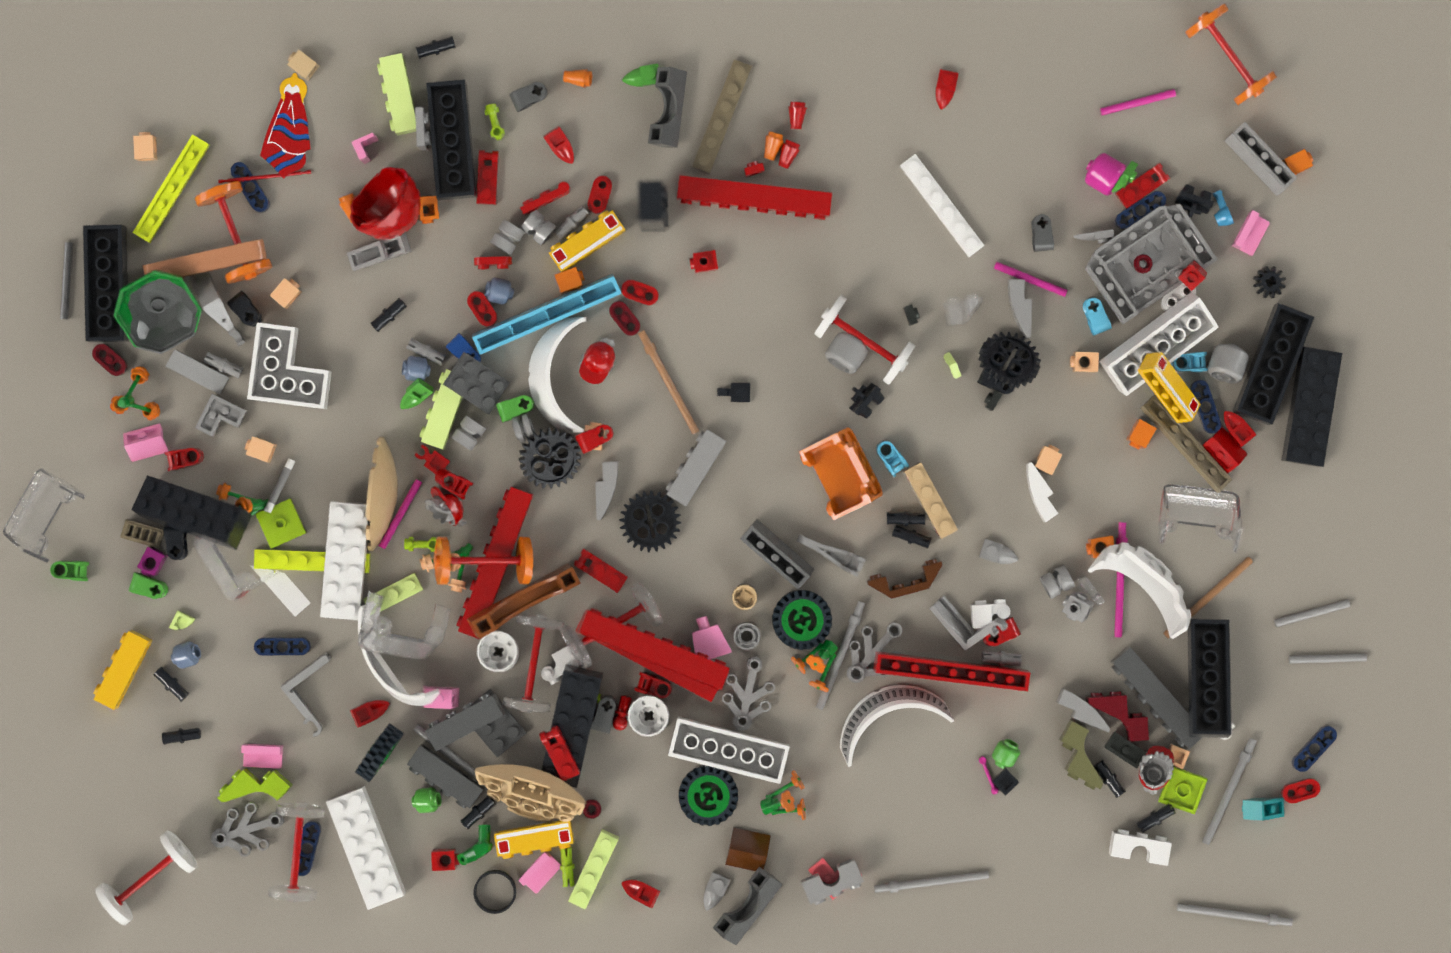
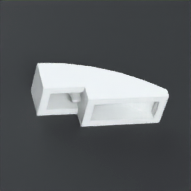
(1039, 493)

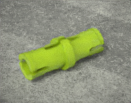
(567, 867)

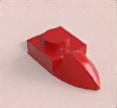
(945, 87)
(560, 144)
(1238, 428)
(368, 712)
(641, 892)

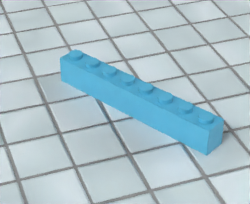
(546, 314)

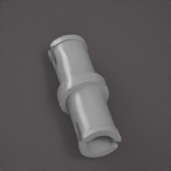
(571, 222)
(425, 351)
(223, 365)
(1001, 658)

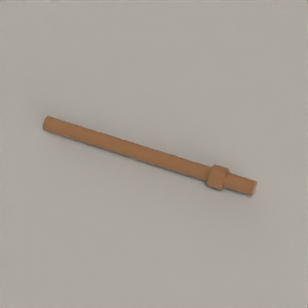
(650, 349)
(1218, 588)

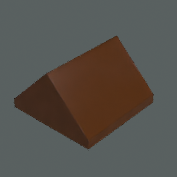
(748, 849)

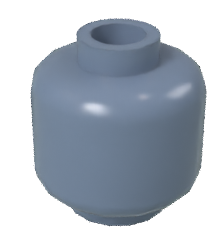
(499, 290)
(415, 368)
(186, 654)

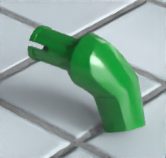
(478, 850)

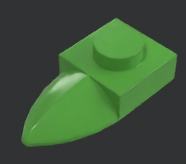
(642, 76)
(1128, 176)
(415, 394)

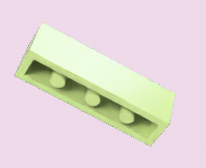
(399, 93)
(441, 416)
(593, 869)

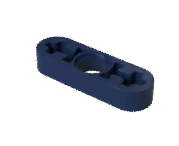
(262, 196)
(1125, 213)
(1206, 391)
(267, 641)
(1319, 734)
(316, 835)

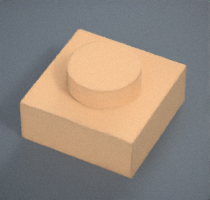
(1180, 756)

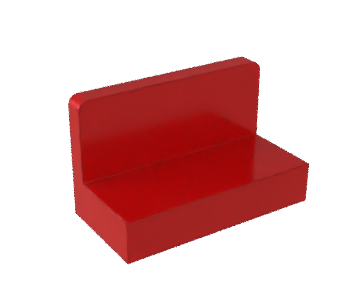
(1225, 450)

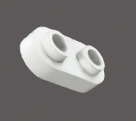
(1176, 295)

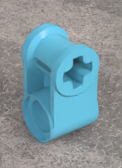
(1098, 319)
(1192, 362)
(892, 458)

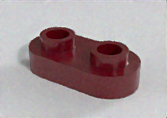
(625, 318)
(109, 361)

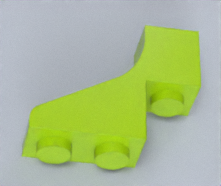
(246, 783)

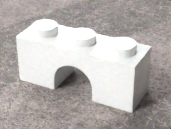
(1123, 843)

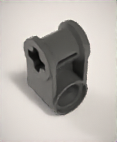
(525, 97)
(1042, 238)
(604, 717)

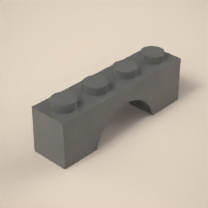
(666, 130)
(735, 924)

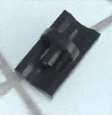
(1194, 203)
(863, 397)

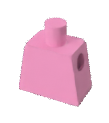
(709, 639)
(444, 699)

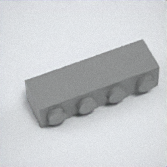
(1261, 159)
(696, 467)

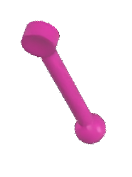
(982, 760)

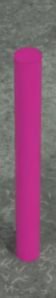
(1138, 102)
(1030, 279)
(400, 513)

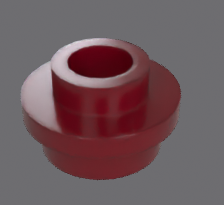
(1148, 263)
(596, 813)

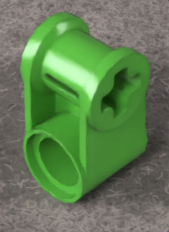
(511, 408)
(73, 570)
(145, 586)

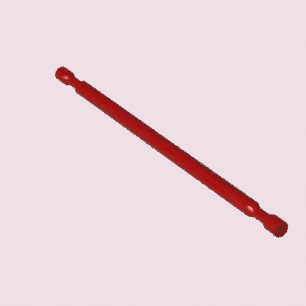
(262, 177)

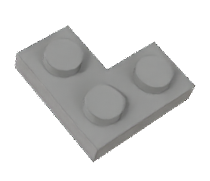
(422, 134)
(218, 410)

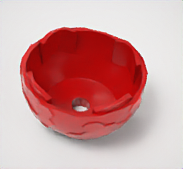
(386, 204)

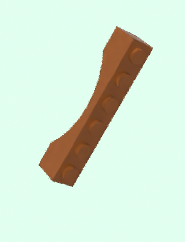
(534, 593)

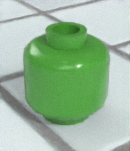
(1006, 753)
(426, 800)

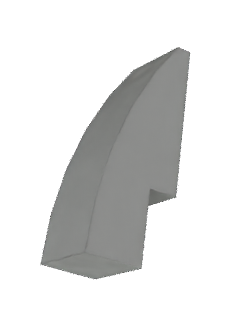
(379, 252)
(1020, 307)
(197, 371)
(606, 488)
(1082, 710)

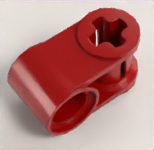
(591, 438)
(180, 458)
(456, 484)
(1008, 634)
(652, 685)

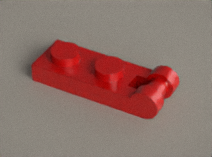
(487, 178)
(1142, 186)
(545, 198)
(601, 571)
(560, 754)

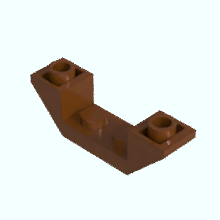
(930, 572)

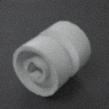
(538, 227)
(506, 238)
(468, 432)
(1057, 581)

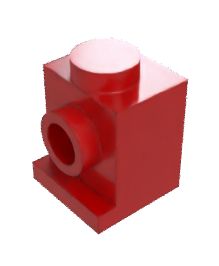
(711, 264)

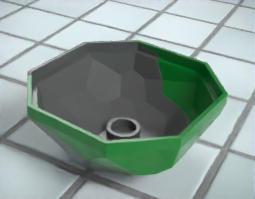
(157, 311)

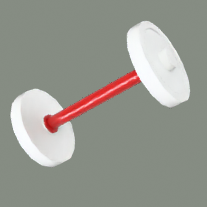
(898, 362)
(116, 904)

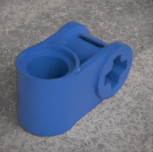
(459, 345)

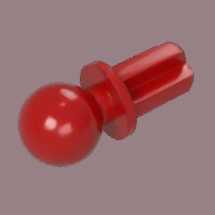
(620, 721)

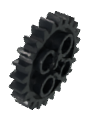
(999, 349)
(545, 474)
(632, 524)

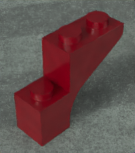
(1116, 706)

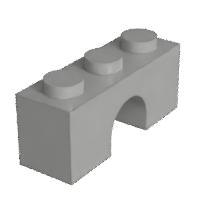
(848, 878)

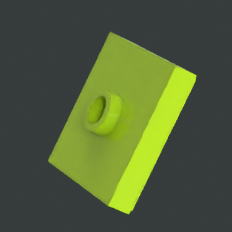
(281, 524)
(1183, 790)

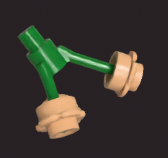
(456, 585)

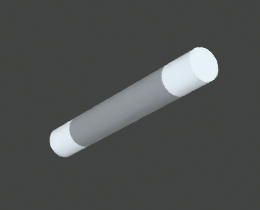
(279, 485)

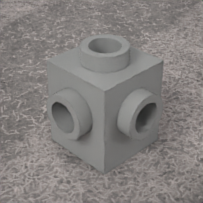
(1077, 606)

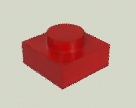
(753, 169)

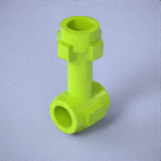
(496, 132)
(410, 544)

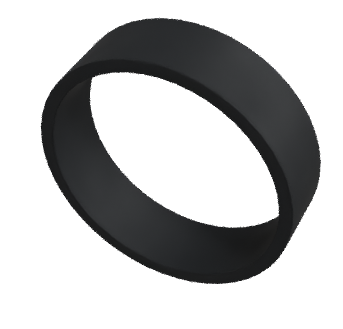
(483, 907)

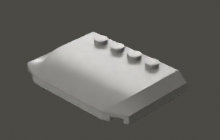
(1168, 240)

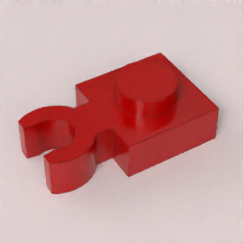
(433, 461)

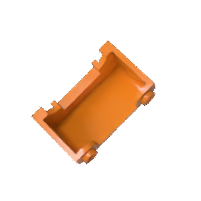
(843, 472)

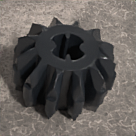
(1267, 274)

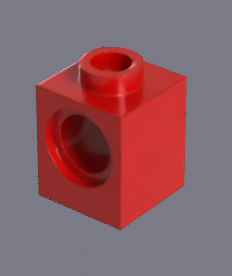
(1192, 275)
(437, 864)

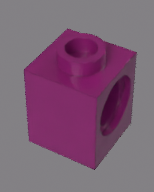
(159, 557)

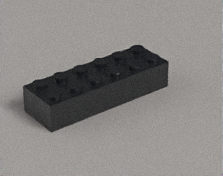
(451, 140)
(652, 206)
(103, 278)
(1273, 364)
(1311, 407)
(191, 512)
(1209, 678)
(575, 715)

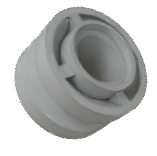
(523, 428)
(746, 645)

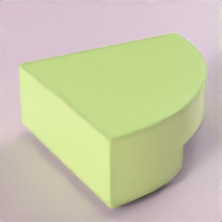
(952, 365)
(181, 621)

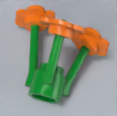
(826, 651)
(772, 805)

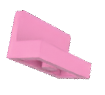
(360, 144)
(1251, 233)
(145, 442)
(262, 755)
(540, 872)

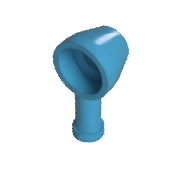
(1223, 216)

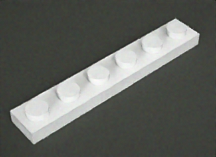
(941, 205)

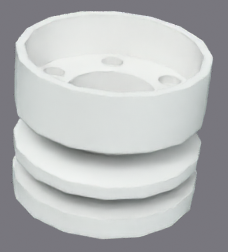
(487, 649)
(637, 716)

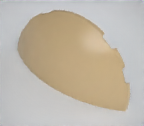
(381, 494)
(531, 792)

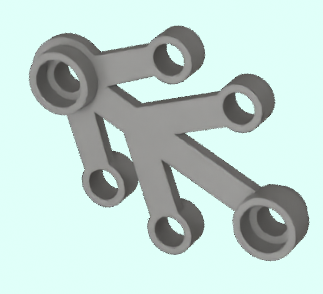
(870, 653)
(747, 697)
(244, 830)

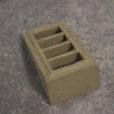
(124, 534)

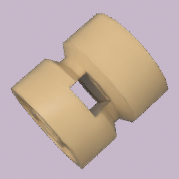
(744, 597)

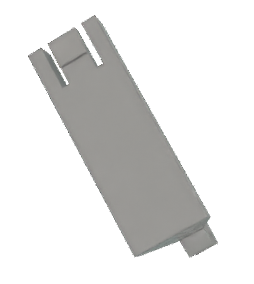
(213, 305)
(844, 559)
(960, 628)
(296, 698)

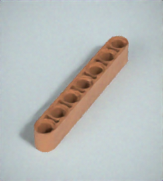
(211, 259)

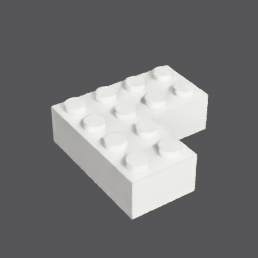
(275, 376)

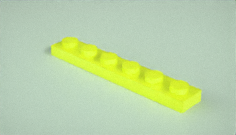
(171, 188)
(294, 560)

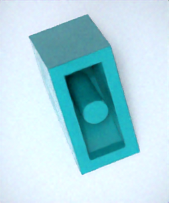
(1263, 808)

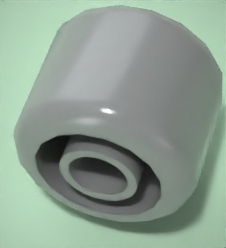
(846, 352)
(1228, 363)

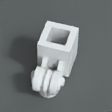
(982, 613)
(561, 658)

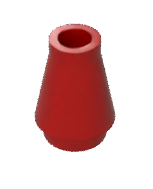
(797, 113)
(788, 153)

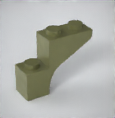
(1079, 764)

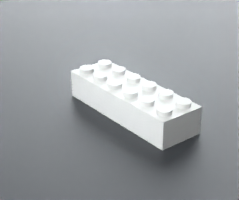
(1169, 333)
(344, 560)
(729, 750)
(366, 847)

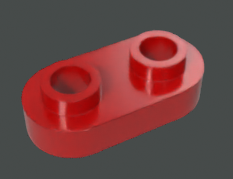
(600, 194)
(501, 262)
(640, 292)
(482, 309)
(1300, 792)

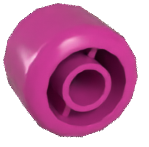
(1104, 173)

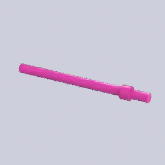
(1120, 585)

